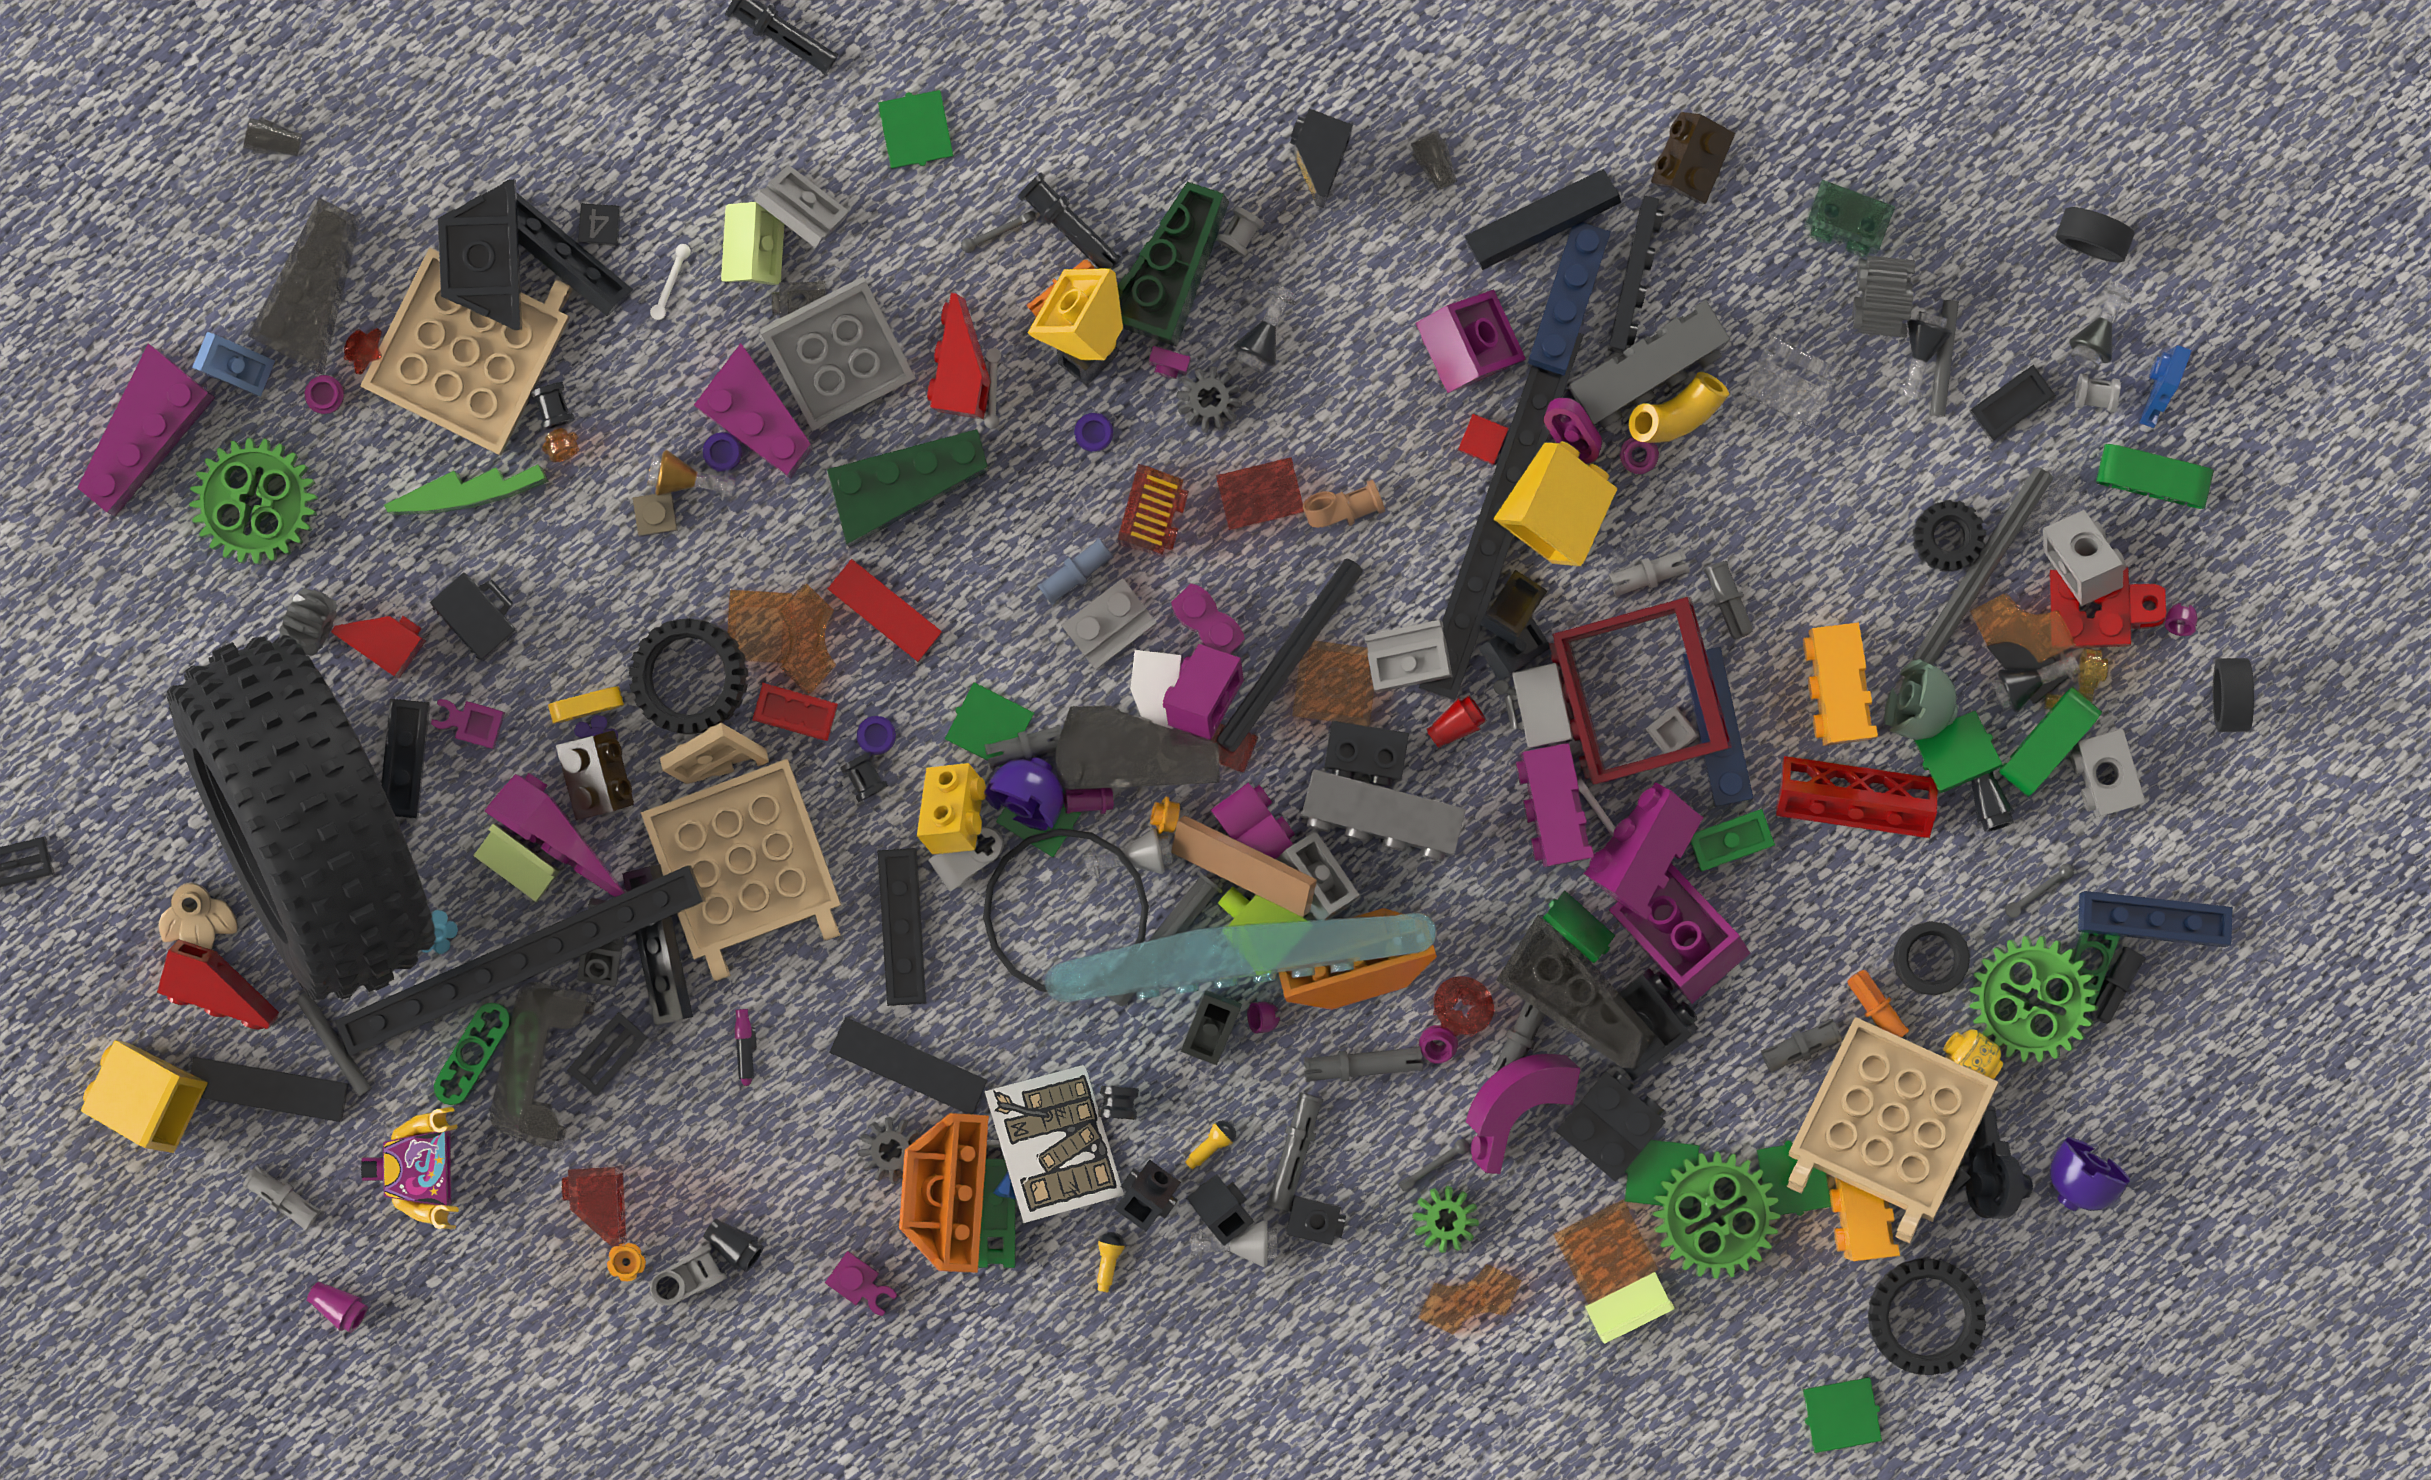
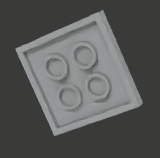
(837, 353)

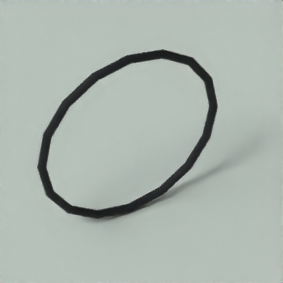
(1039, 837)

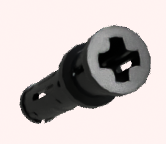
(765, 21)
(1055, 211)

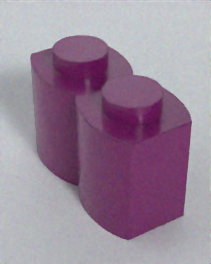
(1200, 614)
(1249, 821)

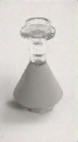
(1148, 853)
(1254, 1244)

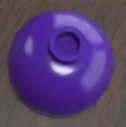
(1027, 791)
(2085, 1178)

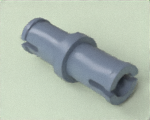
(1075, 571)

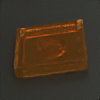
(1334, 684)
(1605, 1251)

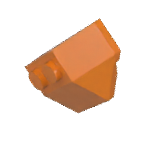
(1365, 981)
(946, 1191)

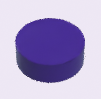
(1093, 432)
(722, 452)
(876, 735)

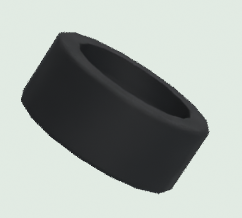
(2095, 234)
(2233, 695)
(1960, 951)

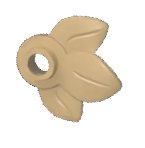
(197, 924)

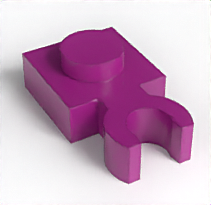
(475, 723)
(855, 1280)

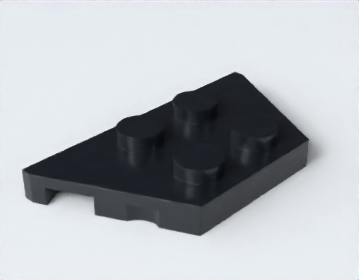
(482, 255)

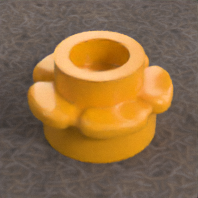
(1165, 815)
(616, 1266)

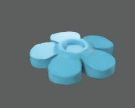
(443, 930)

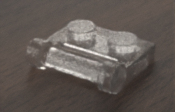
(1787, 391)

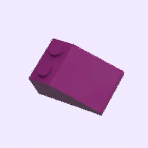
(1684, 936)

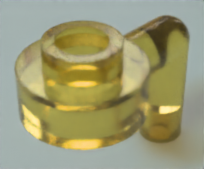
(2092, 669)

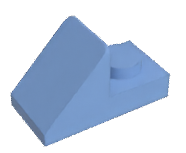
(233, 364)

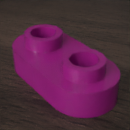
(1571, 424)

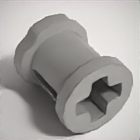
(1240, 231)
(2097, 393)

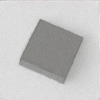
(1672, 731)

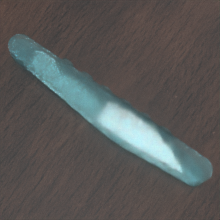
(1238, 952)

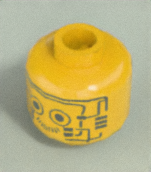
(1974, 1052)

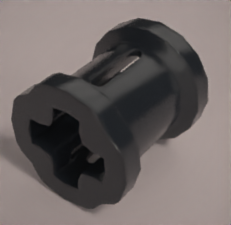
(552, 406)
(864, 776)

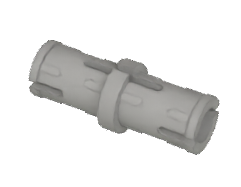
(1649, 573)
(281, 1197)

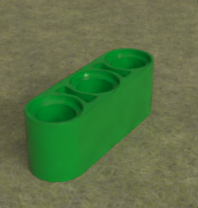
(2154, 474)
(2050, 741)

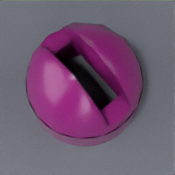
(2181, 620)
(1262, 1017)

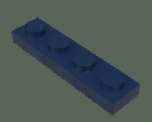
(1569, 298)
(1726, 768)
(2155, 919)

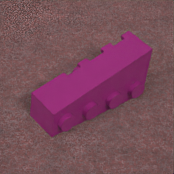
(145, 427)

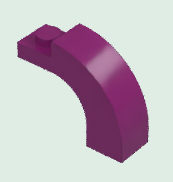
(1512, 1092)

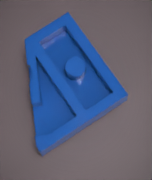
(2167, 375)

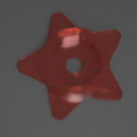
(362, 349)

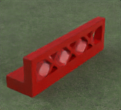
(1857, 803)

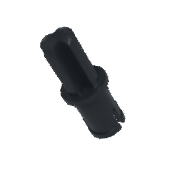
(2117, 984)

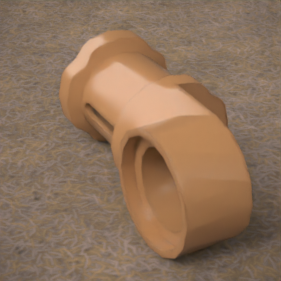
(1328, 508)

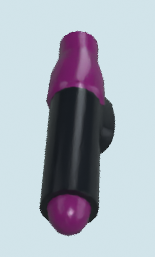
(746, 1043)

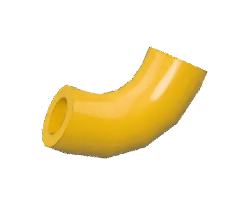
(1681, 414)

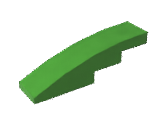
(451, 494)

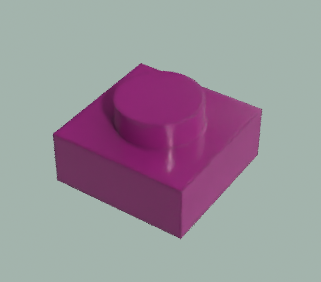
(1168, 362)

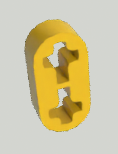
(585, 705)

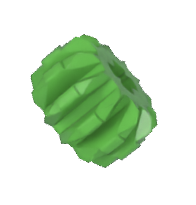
(1433, 1214)

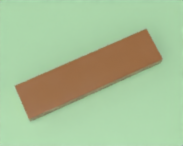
(1244, 866)

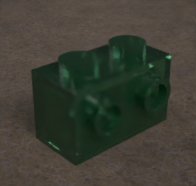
(1848, 218)

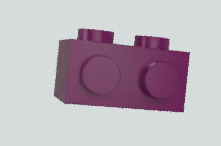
(1203, 691)

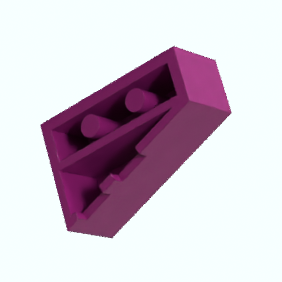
(752, 412)

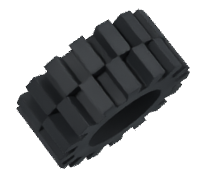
(1970, 525)

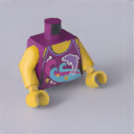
(417, 1168)

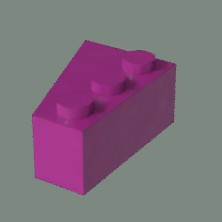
(1554, 806)
(1643, 848)

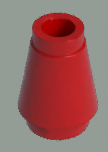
(1457, 722)

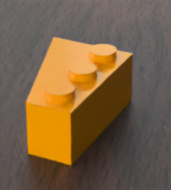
(1839, 684)
(1864, 1223)

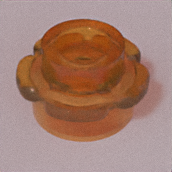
(560, 445)

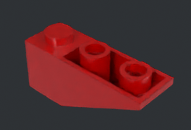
(961, 372)
(208, 981)

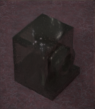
(787, 291)

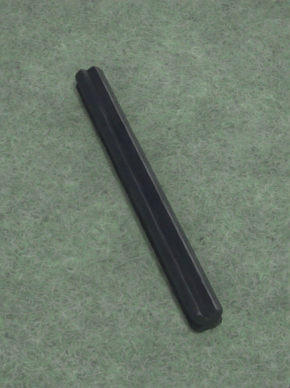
(1289, 655)

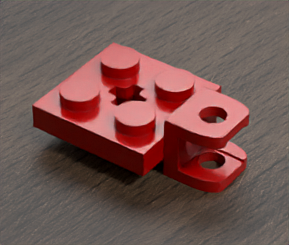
(2119, 613)

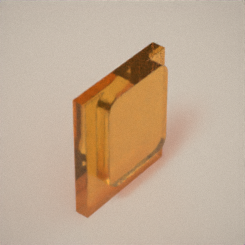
(758, 625)

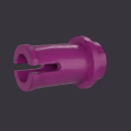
(1088, 800)

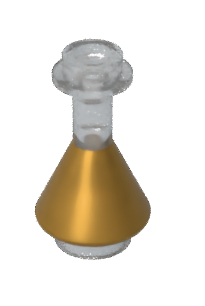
(672, 475)

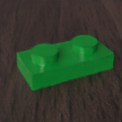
(1731, 840)

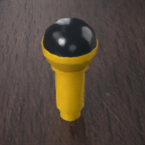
(1221, 1135)
(1110, 1247)

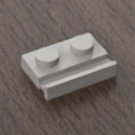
(801, 206)
(1109, 624)
(1408, 656)

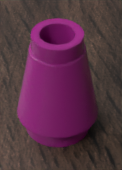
(338, 1306)

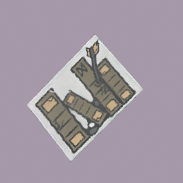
(1054, 1143)

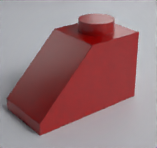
(384, 641)

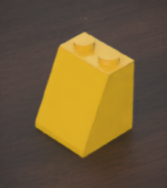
(1558, 504)
(143, 1097)

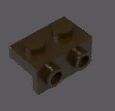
(1693, 156)
(595, 775)

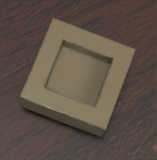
(654, 514)

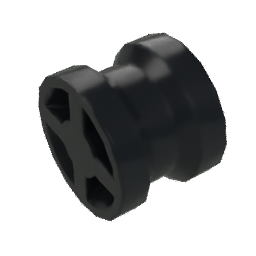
(1118, 1102)

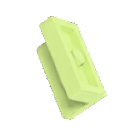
(752, 245)
(516, 862)
(1629, 1308)

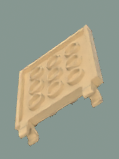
(464, 365)
(751, 859)
(1892, 1122)

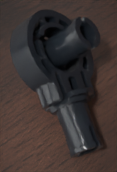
(1995, 1173)

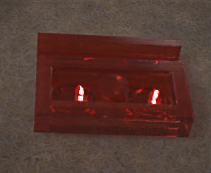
(1260, 494)

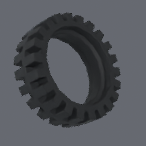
(643, 667)
(1973, 1324)

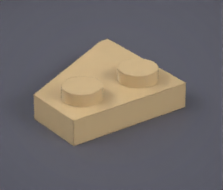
(711, 754)

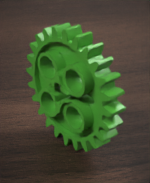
(218, 495)
(2021, 1031)
(1699, 1182)

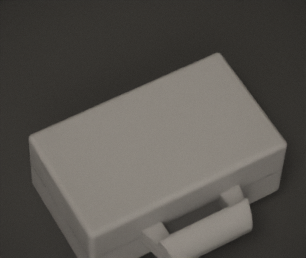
(1541, 705)

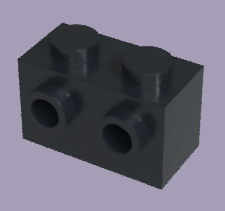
(1366, 752)

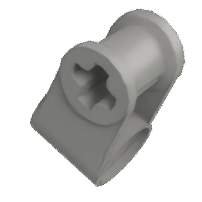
(961, 866)
(689, 1276)

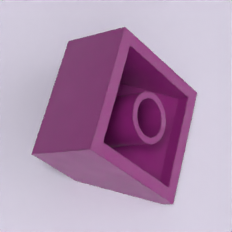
(1470, 340)

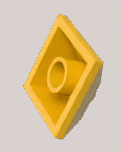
(1081, 314)

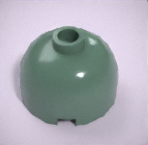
(1923, 703)

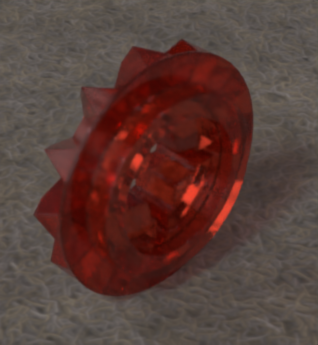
(1471, 993)

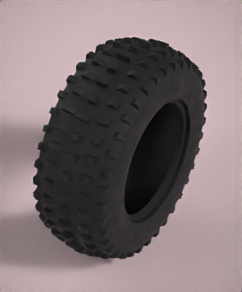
(302, 817)

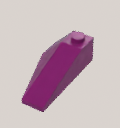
(538, 818)

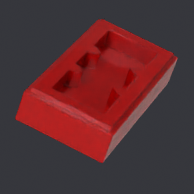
(795, 712)

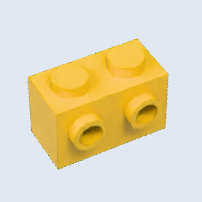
(951, 808)

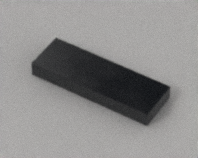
(405, 755)

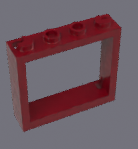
(1573, 690)

